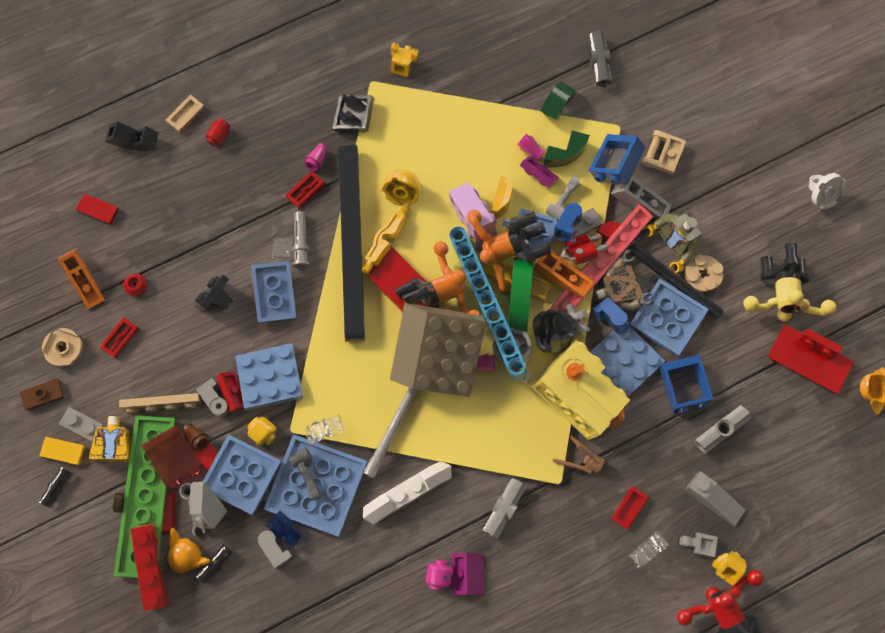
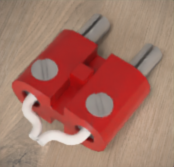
(583, 249)

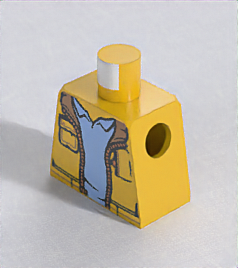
(111, 443)

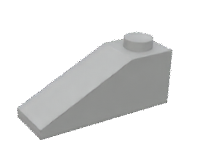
(637, 193)
(715, 498)

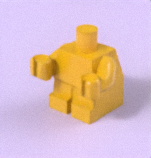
(402, 59)
(730, 567)

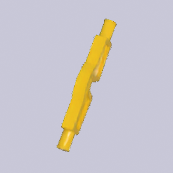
(380, 246)

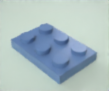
(273, 291)

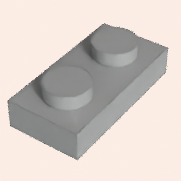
(589, 222)
(80, 424)

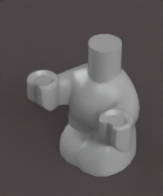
(578, 317)

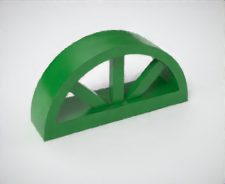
(520, 294)

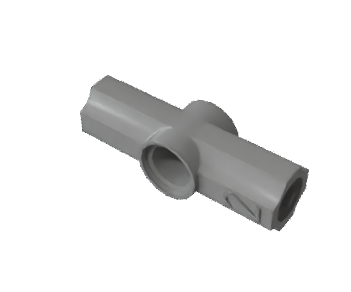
(732, 422)
(504, 508)

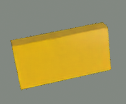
(62, 451)

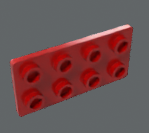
(811, 357)

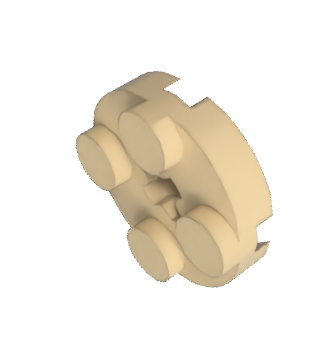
(713, 269)
(70, 355)

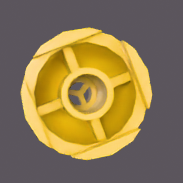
(401, 187)

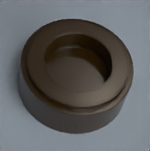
(118, 502)

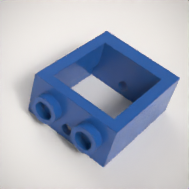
(682, 364)

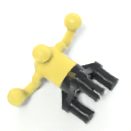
(788, 288)

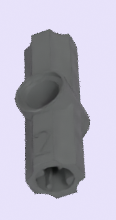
(600, 58)

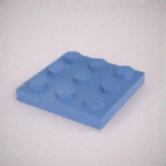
(670, 319)
(627, 359)
(269, 377)
(241, 474)

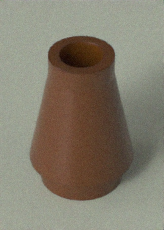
(196, 437)

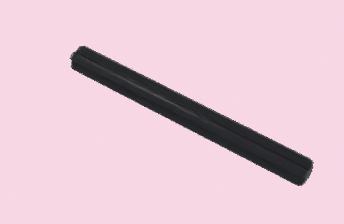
(675, 280)

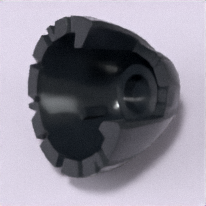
(553, 331)

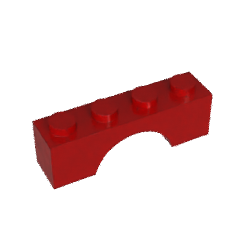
(151, 583)

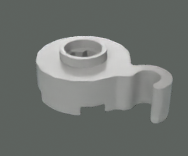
(524, 345)

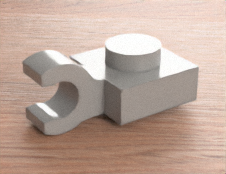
(702, 544)

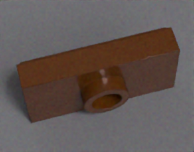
(41, 394)

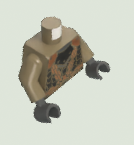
(622, 286)

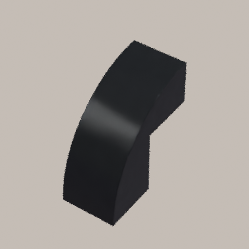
(130, 138)

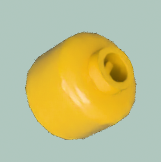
(262, 431)

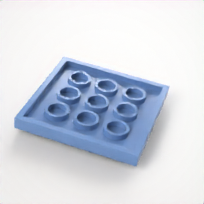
(335, 476)

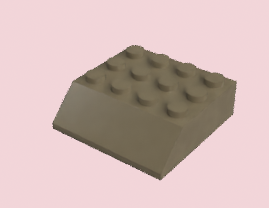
(437, 350)

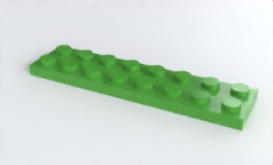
(143, 493)

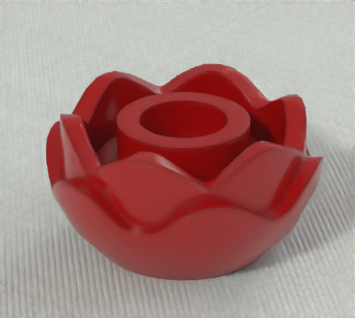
(137, 290)

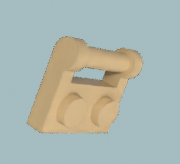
(670, 153)

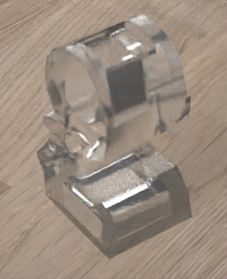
(326, 427)
(649, 549)

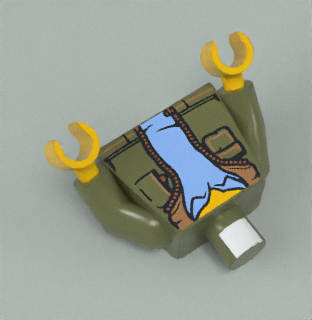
(680, 235)

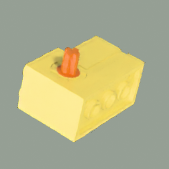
(581, 392)

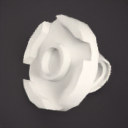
(826, 189)

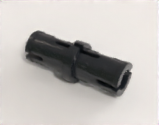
(54, 487)
(214, 564)

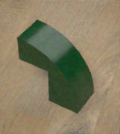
(558, 99)
(559, 157)

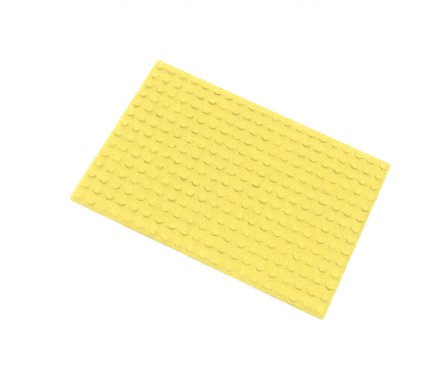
(445, 145)

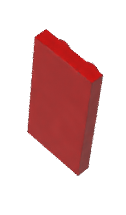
(393, 273)

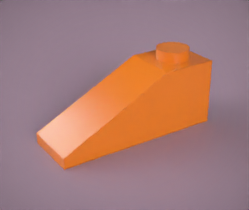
(563, 274)
(81, 278)

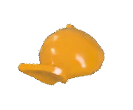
(873, 389)
(184, 554)

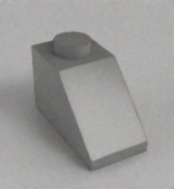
(205, 506)

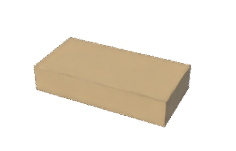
(185, 114)

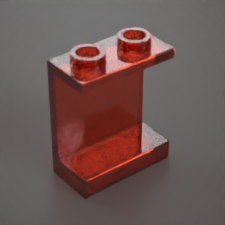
(172, 457)

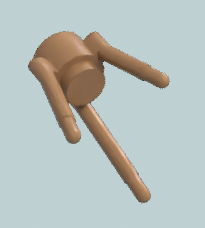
(592, 460)

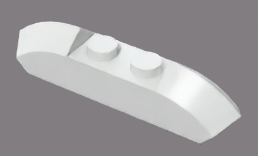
(407, 492)

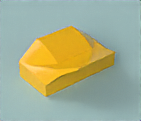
(502, 197)

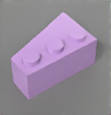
(466, 199)

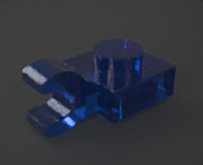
(282, 526)

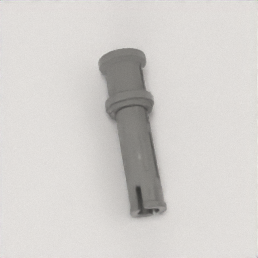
(300, 248)

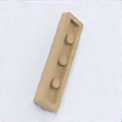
(151, 404)

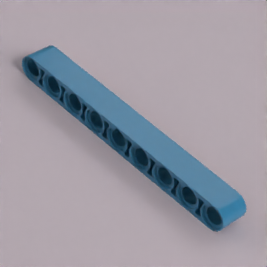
(489, 310)

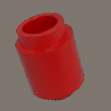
(218, 132)

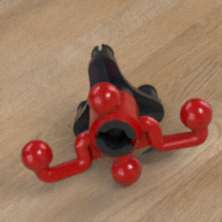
(726, 608)

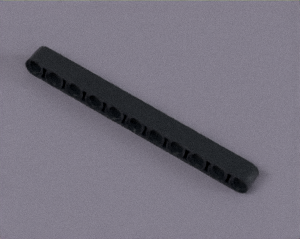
(351, 244)

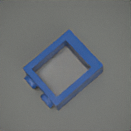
(617, 159)

